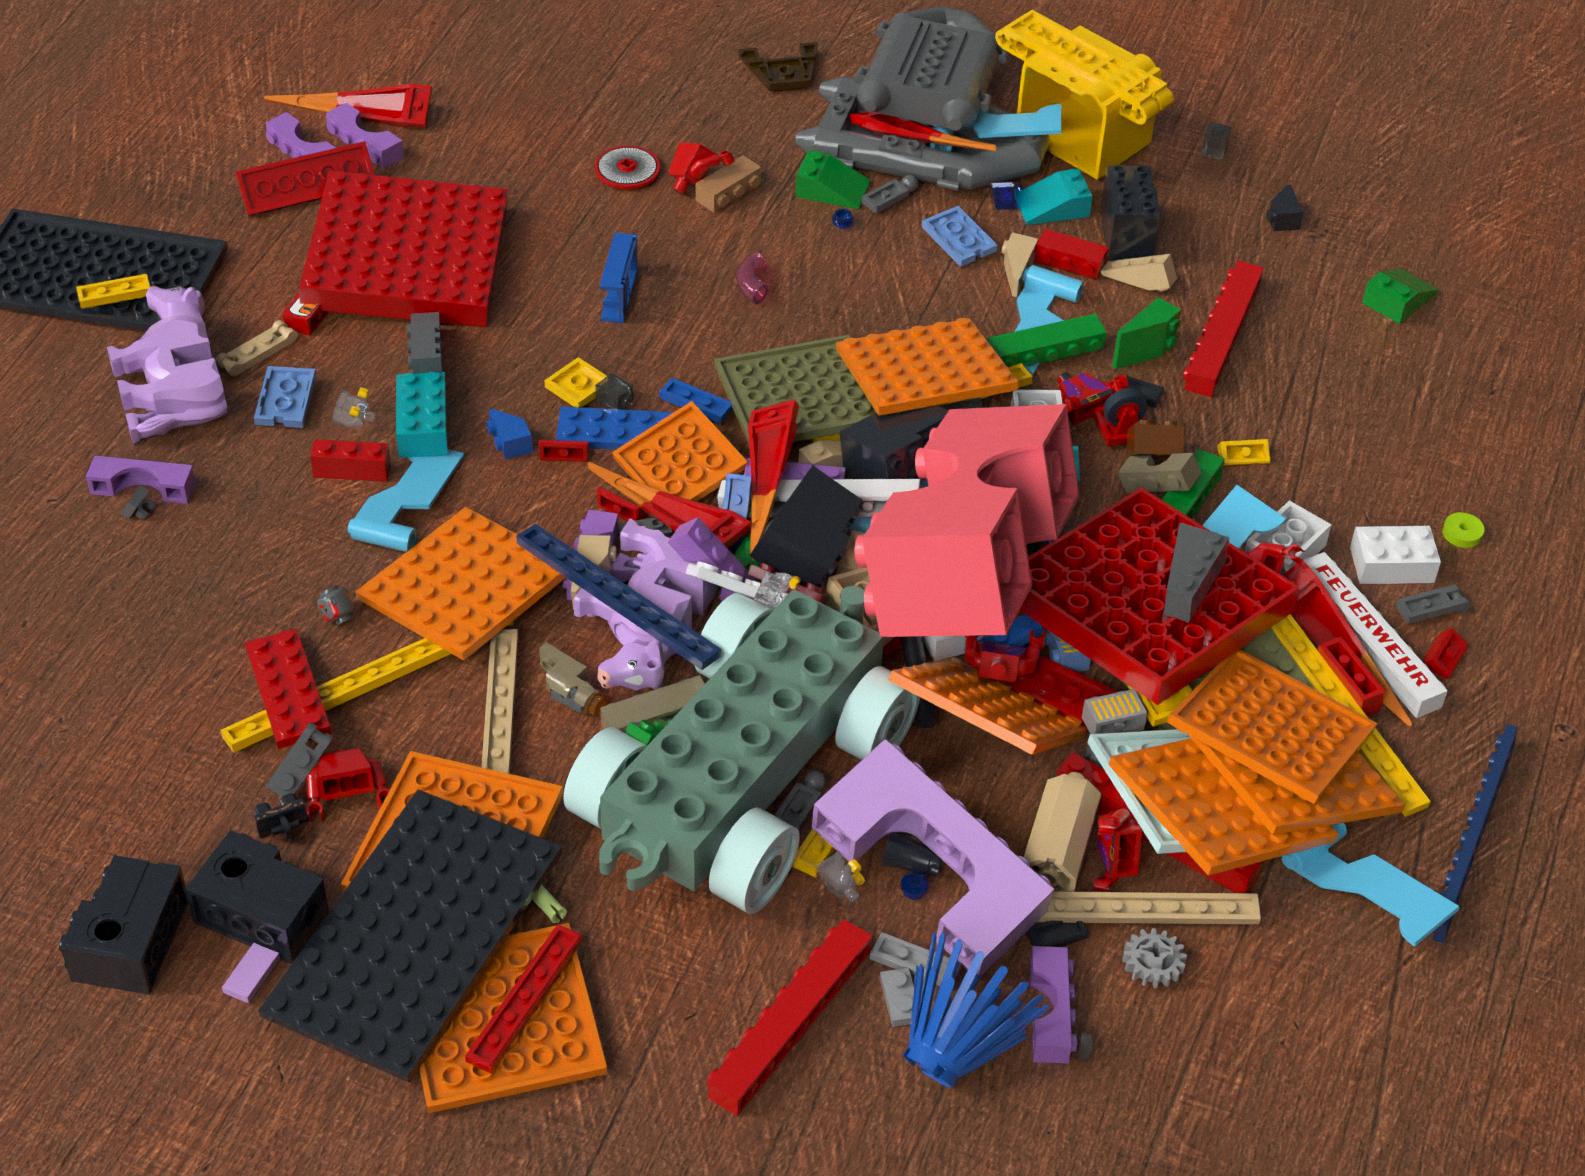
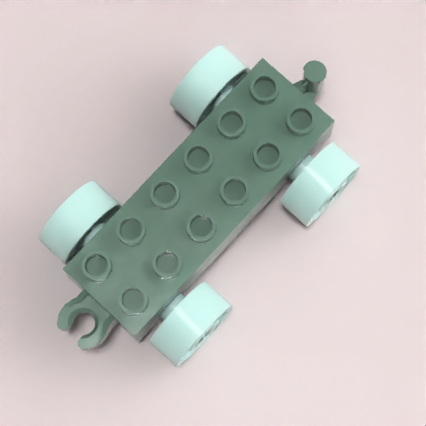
(704, 782)

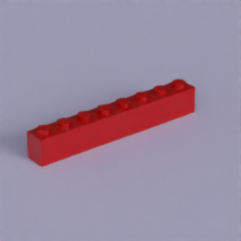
(1223, 328)
(1236, 880)
(789, 1017)

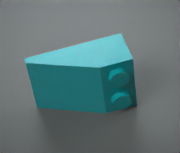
(1056, 198)

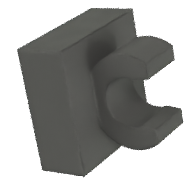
(136, 503)

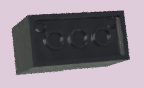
(1129, 212)
(888, 443)
(810, 529)
(257, 897)
(126, 926)

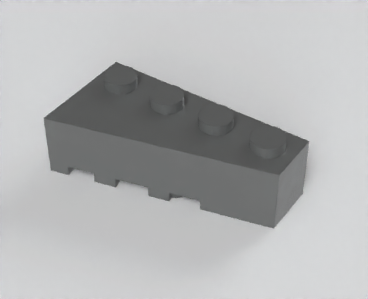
(424, 343)
(1194, 567)

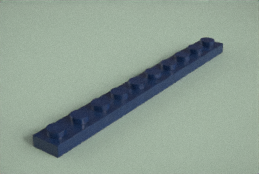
(619, 597)
(1477, 821)

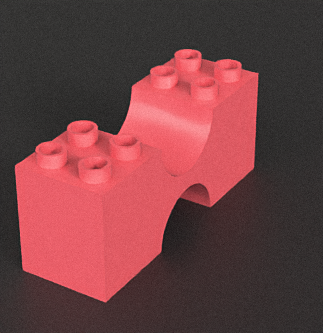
(957, 550)

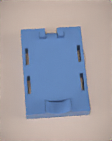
(959, 236)
(286, 396)

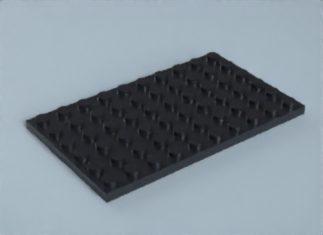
(53, 254)
(411, 935)

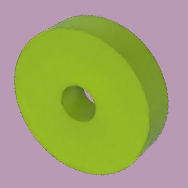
(1463, 530)

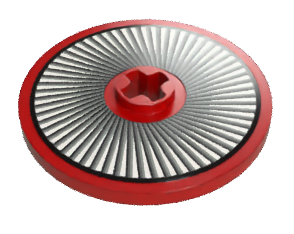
(627, 167)

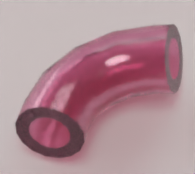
(748, 278)

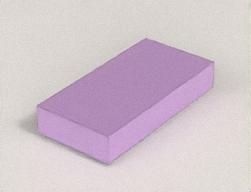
(251, 973)

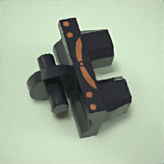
(280, 819)

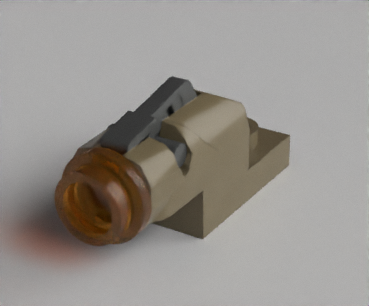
(568, 682)

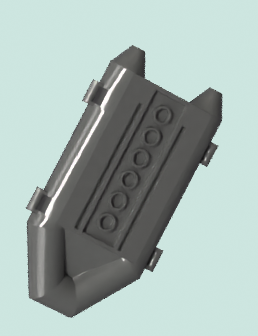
(931, 68)
(897, 156)

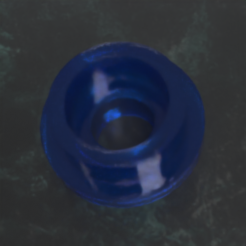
(843, 218)
(914, 891)

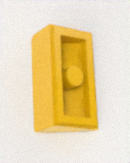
(1244, 452)

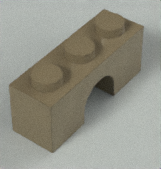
(1174, 474)

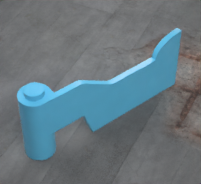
(986, 125)
(1038, 294)
(415, 490)
(1241, 516)
(1414, 903)

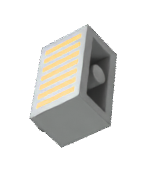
(1114, 713)

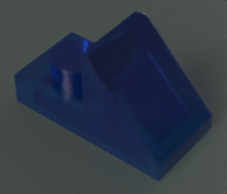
(1005, 194)

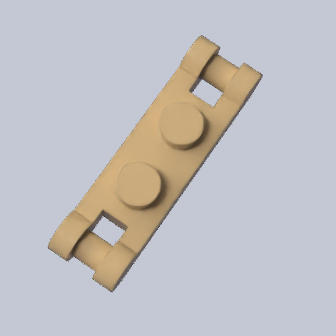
(257, 349)

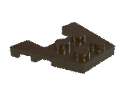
(782, 72)

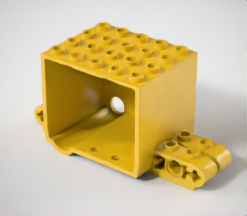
(1102, 90)

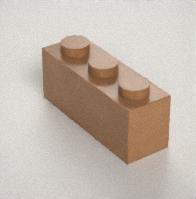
(728, 184)

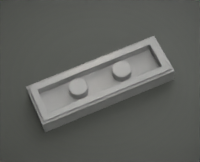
(902, 954)

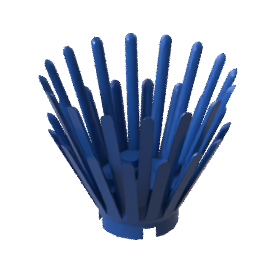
(960, 1038)

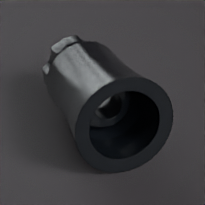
(910, 855)

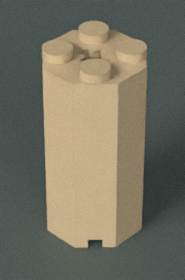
(1063, 830)

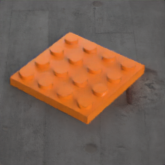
(681, 455)

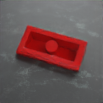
(564, 450)
(616, 504)
(1445, 653)

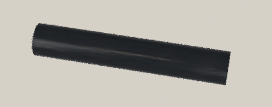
(915, 655)

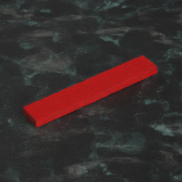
(523, 999)

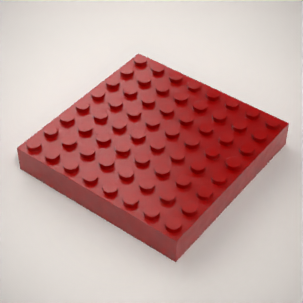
(405, 248)
(1108, 590)

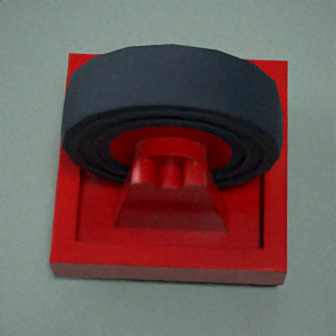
(1120, 414)

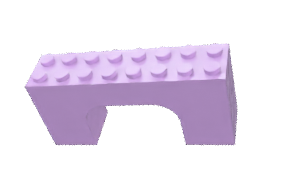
(895, 795)

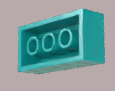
(421, 414)

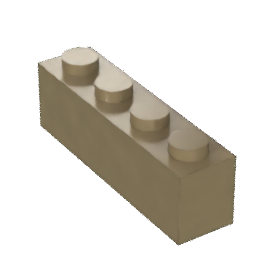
(657, 704)

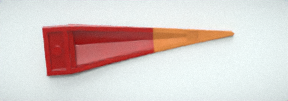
(391, 105)
(890, 125)
(770, 442)
(676, 510)
(1323, 621)

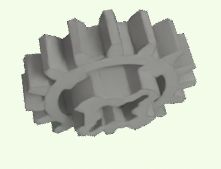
(1154, 958)

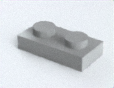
(898, 994)

